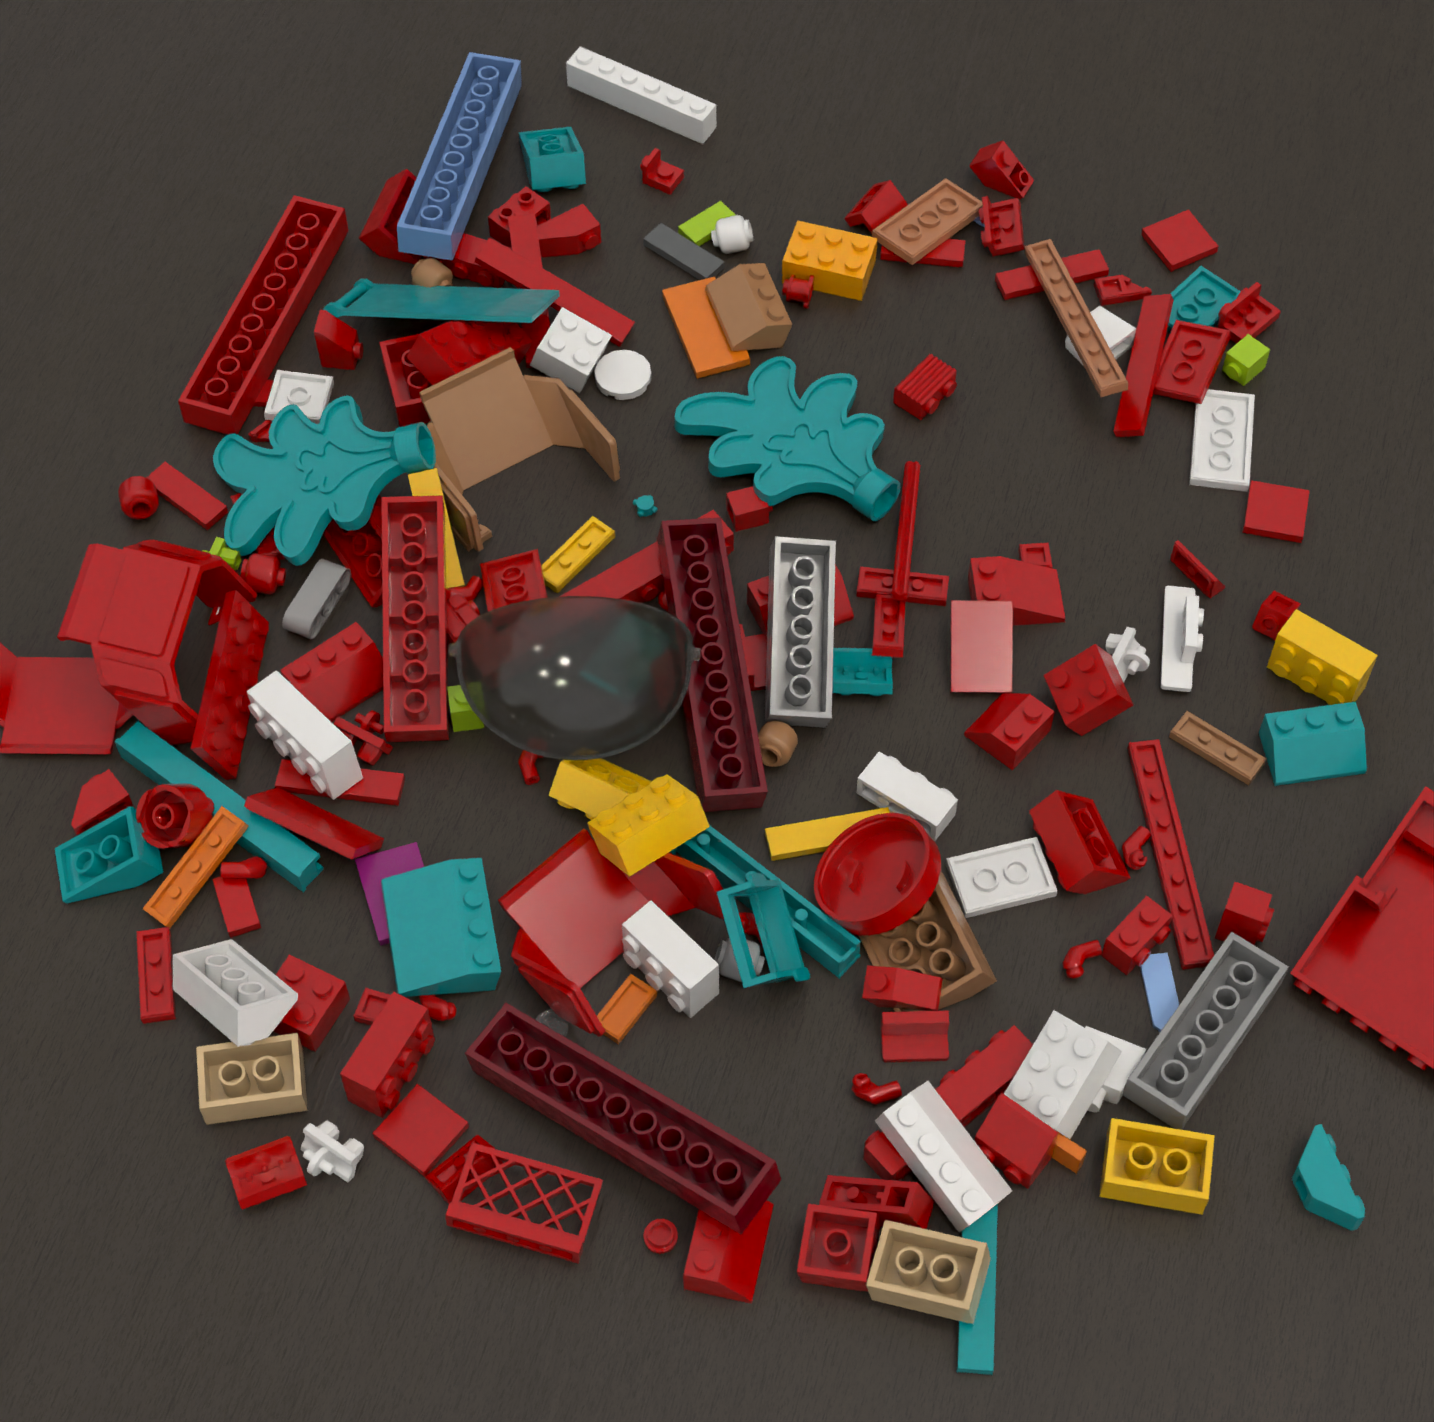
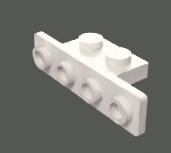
(1180, 637)

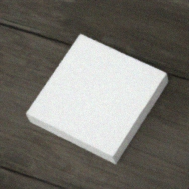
(305, 390)

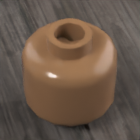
(431, 273)
(777, 743)

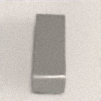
(316, 599)

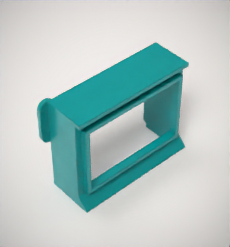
(773, 927)

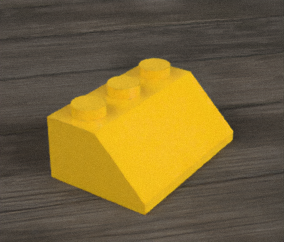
(593, 785)

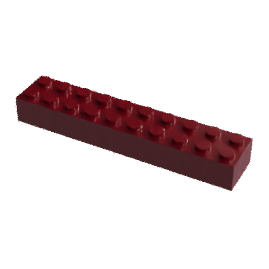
(719, 695)
(624, 1118)

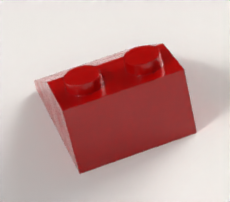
(1030, 587)

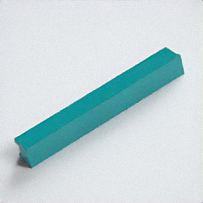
(262, 838)
(814, 930)

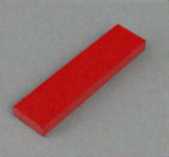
(1024, 280)
(375, 786)

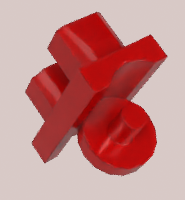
(373, 745)

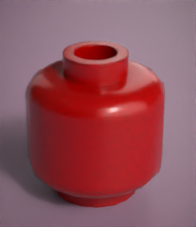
(138, 497)
(263, 573)

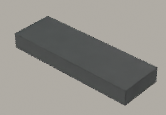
(683, 252)

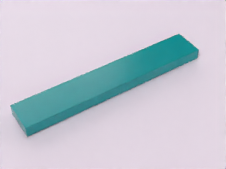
(977, 1339)

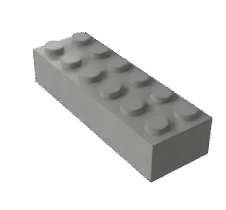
(800, 631)
(1205, 1031)

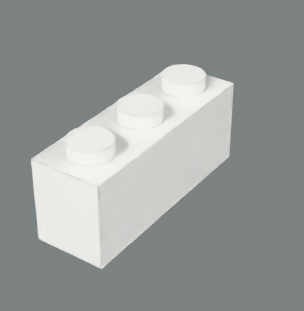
(908, 793)

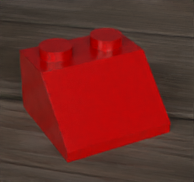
(1011, 727)
(1016, 1141)

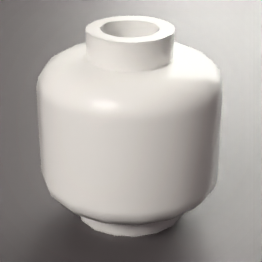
(732, 234)

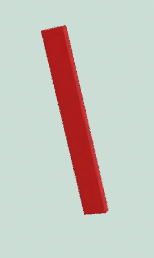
(1171, 854)

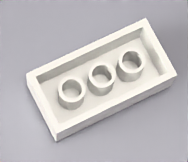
(304, 735)

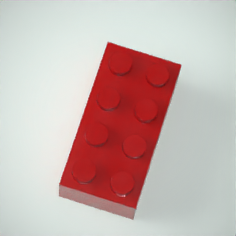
(464, 343)

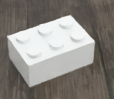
(670, 959)
(1062, 1073)

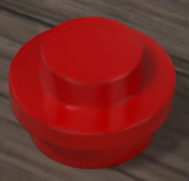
(660, 1236)

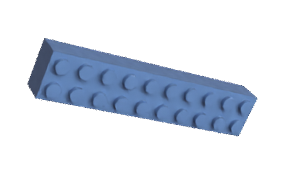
(459, 157)

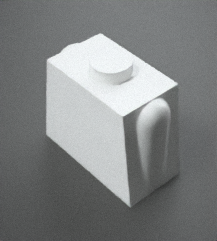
(1115, 331)

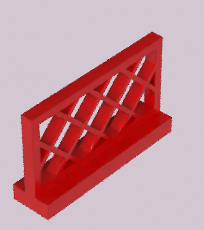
(515, 1230)

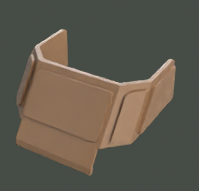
(499, 418)

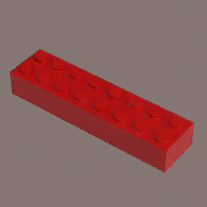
(414, 619)

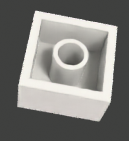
(570, 349)

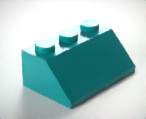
(1314, 743)

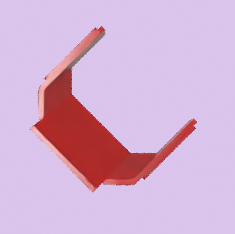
(134, 617)
(56, 706)
(575, 914)

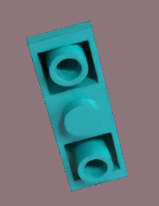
(1326, 1183)

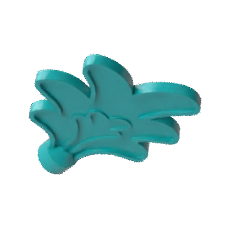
(794, 441)
(314, 476)

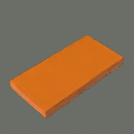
(701, 330)

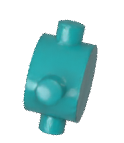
(645, 506)

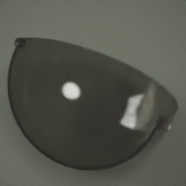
(575, 673)

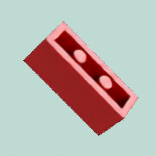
(464, 263)

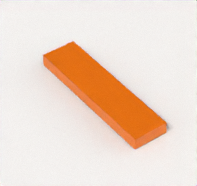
(195, 867)

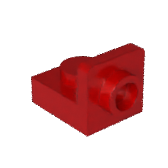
(659, 173)
(1274, 614)

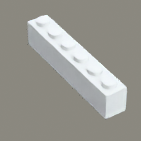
(641, 95)

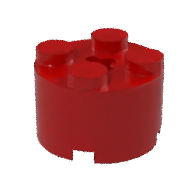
(173, 814)

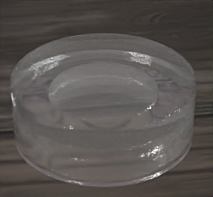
(553, 1021)

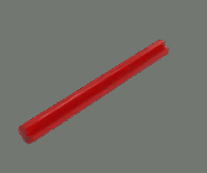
(905, 531)

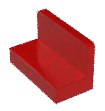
(876, 206)
(755, 656)
(914, 1036)

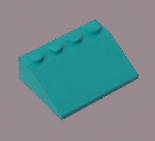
(441, 929)

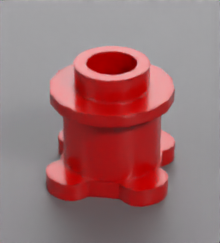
(799, 289)

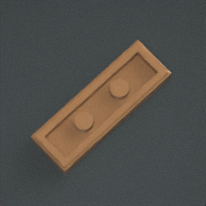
(1217, 748)

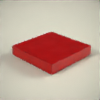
(1179, 240)
(1276, 511)
(421, 1130)

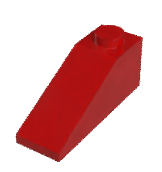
(569, 233)
(890, 1199)

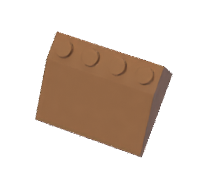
(935, 944)

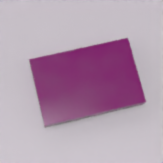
(380, 866)

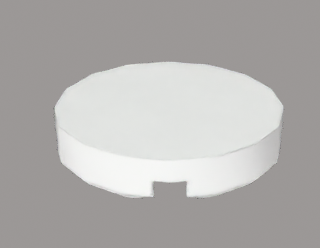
(623, 374)

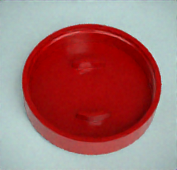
(877, 874)

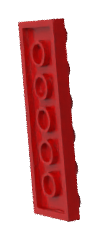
(231, 673)

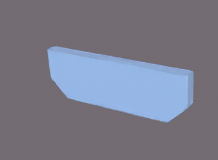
(1159, 989)

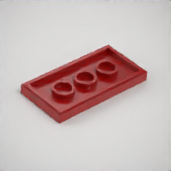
(314, 823)

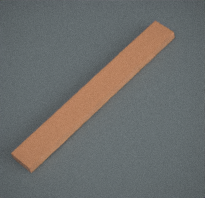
(1076, 318)

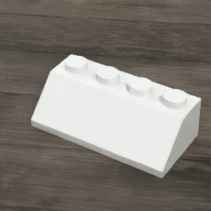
(232, 990)
(943, 1156)

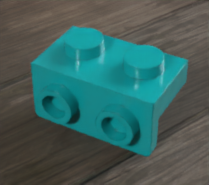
(860, 672)

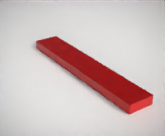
(526, 243)
(528, 275)
(1143, 365)

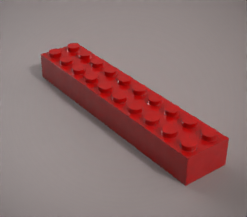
(263, 316)

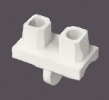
(1127, 653)
(328, 1154)

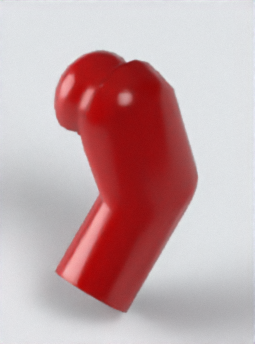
(250, 868)
(1077, 955)
(438, 1008)
(873, 1093)

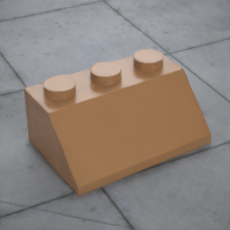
(749, 308)

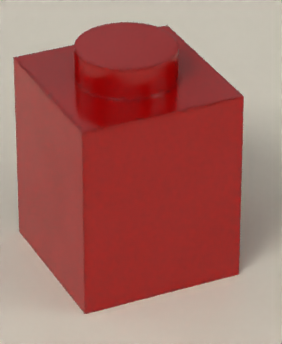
(746, 509)

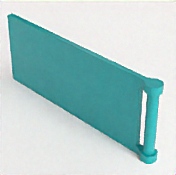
(443, 302)

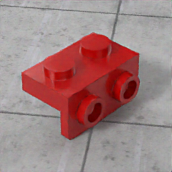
(1002, 226)
(1247, 314)
(265, 1172)

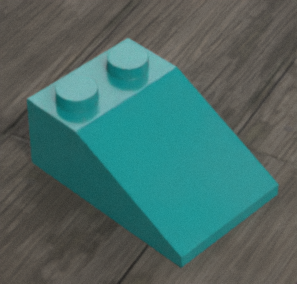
(553, 158)
(107, 859)

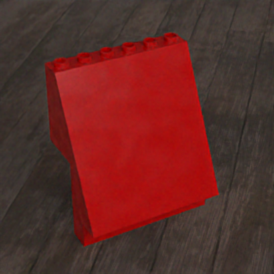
(1380, 942)

